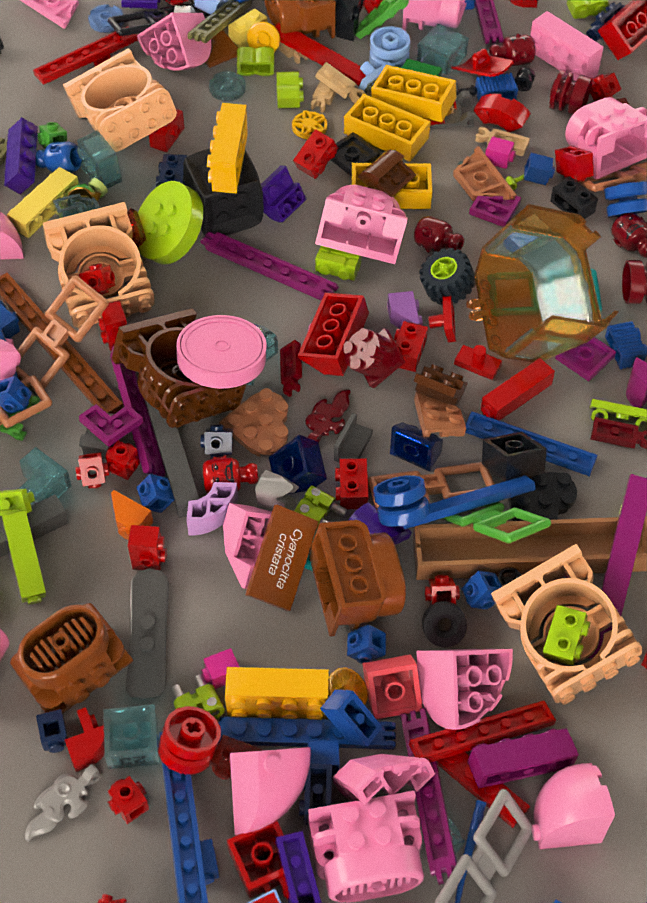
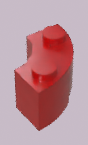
(501, 111)

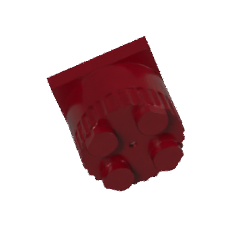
(373, 355)

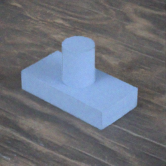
(371, 75)

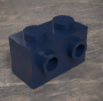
(171, 169)
(316, 789)

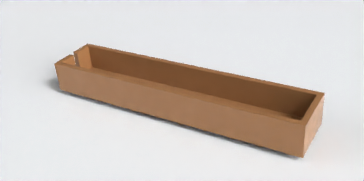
(463, 552)

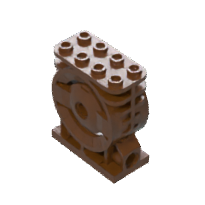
(152, 352)

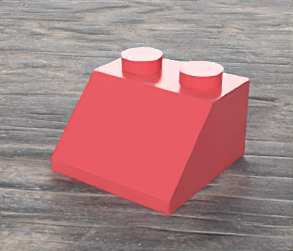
(392, 686)

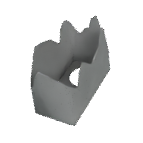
(274, 490)

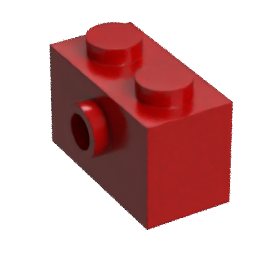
(166, 136)
(146, 547)

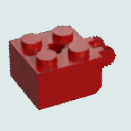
(256, 874)

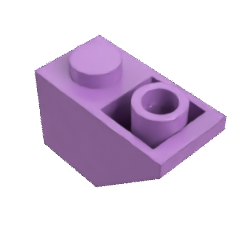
(403, 307)

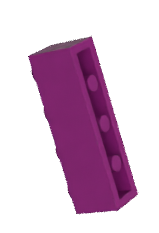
(522, 757)

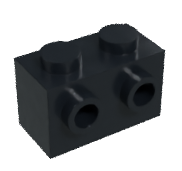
(574, 198)

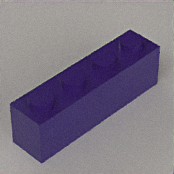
(21, 156)

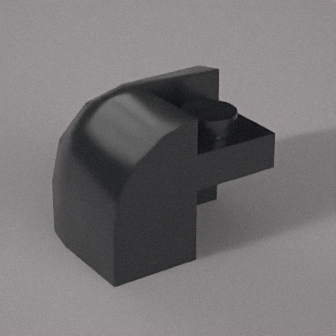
(347, 18)

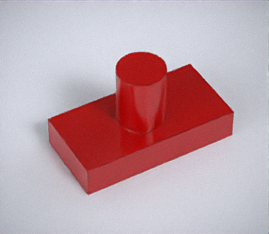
(445, 320)
(478, 361)

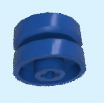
(627, 197)
(401, 500)

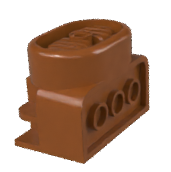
(303, 15)
(356, 574)
(69, 657)

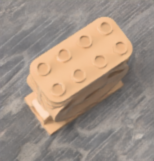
(121, 100)
(94, 239)
(547, 589)

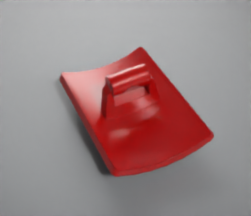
(484, 65)

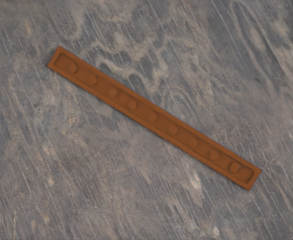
(75, 367)

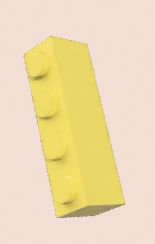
(38, 205)

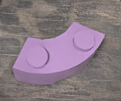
(210, 511)

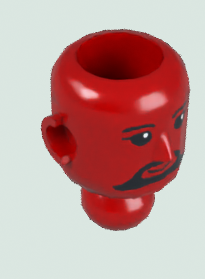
(228, 470)

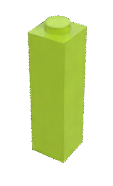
(24, 557)

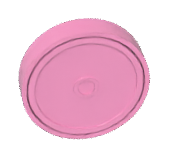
(221, 351)

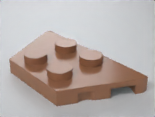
(481, 177)
(438, 417)

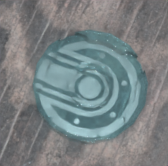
(227, 86)

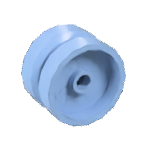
(389, 45)

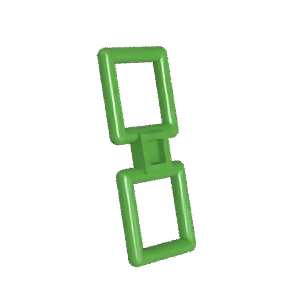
(487, 519)

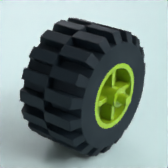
(447, 275)

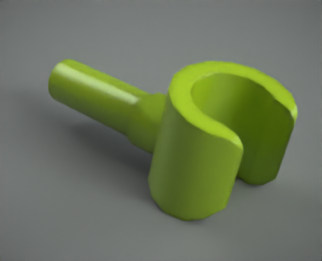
(512, 181)

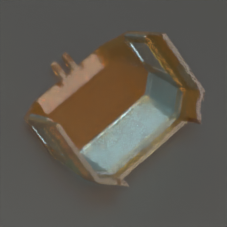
(538, 286)

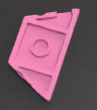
(55, 10)

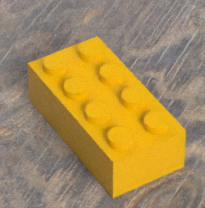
(415, 92)
(387, 126)
(228, 148)
(415, 194)
(276, 692)

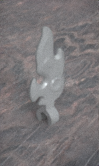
(65, 790)

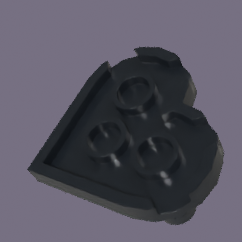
(552, 496)

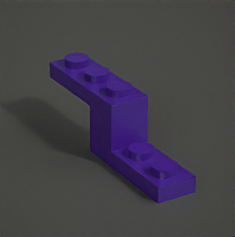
(297, 869)

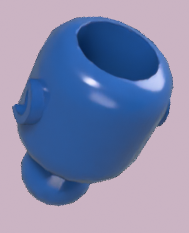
(59, 155)

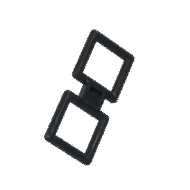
(151, 17)

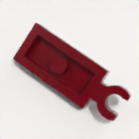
(290, 367)
(618, 433)

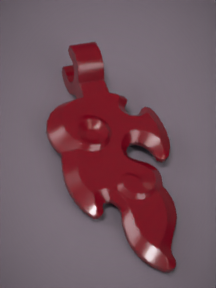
(320, 419)

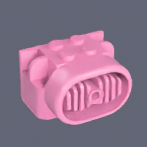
(433, 12)
(610, 131)
(362, 223)
(367, 847)

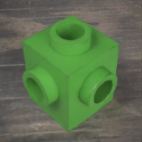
(51, 133)

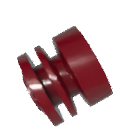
(568, 92)
(634, 282)

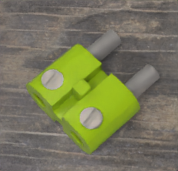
(318, 504)
(204, 698)

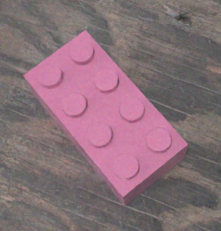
(565, 46)

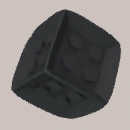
(221, 210)

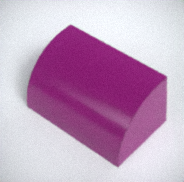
(637, 385)

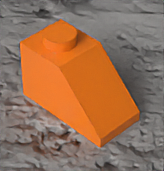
(129, 513)

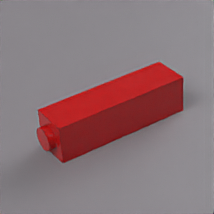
(517, 390)

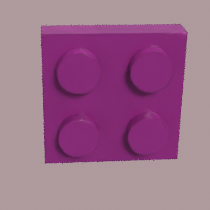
(587, 358)

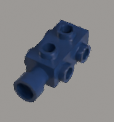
(601, 19)

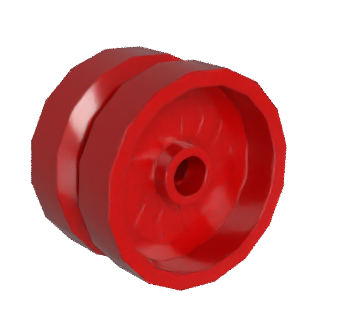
(189, 740)

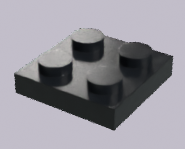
(354, 150)

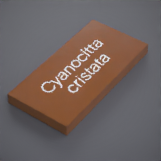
(282, 558)

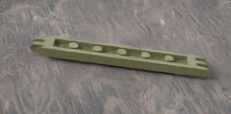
(218, 20)

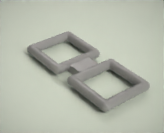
(485, 859)

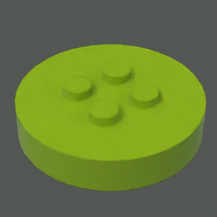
(170, 222)

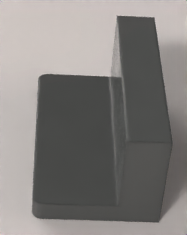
(352, 440)

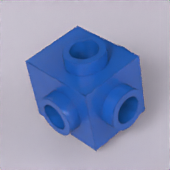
(14, 395)
(155, 493)
(479, 589)
(366, 644)

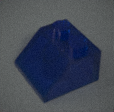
(411, 446)
(299, 463)

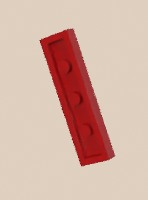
(459, 769)

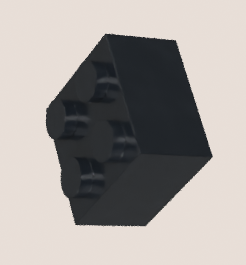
(513, 456)

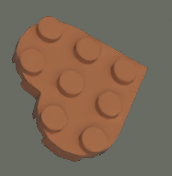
(260, 423)

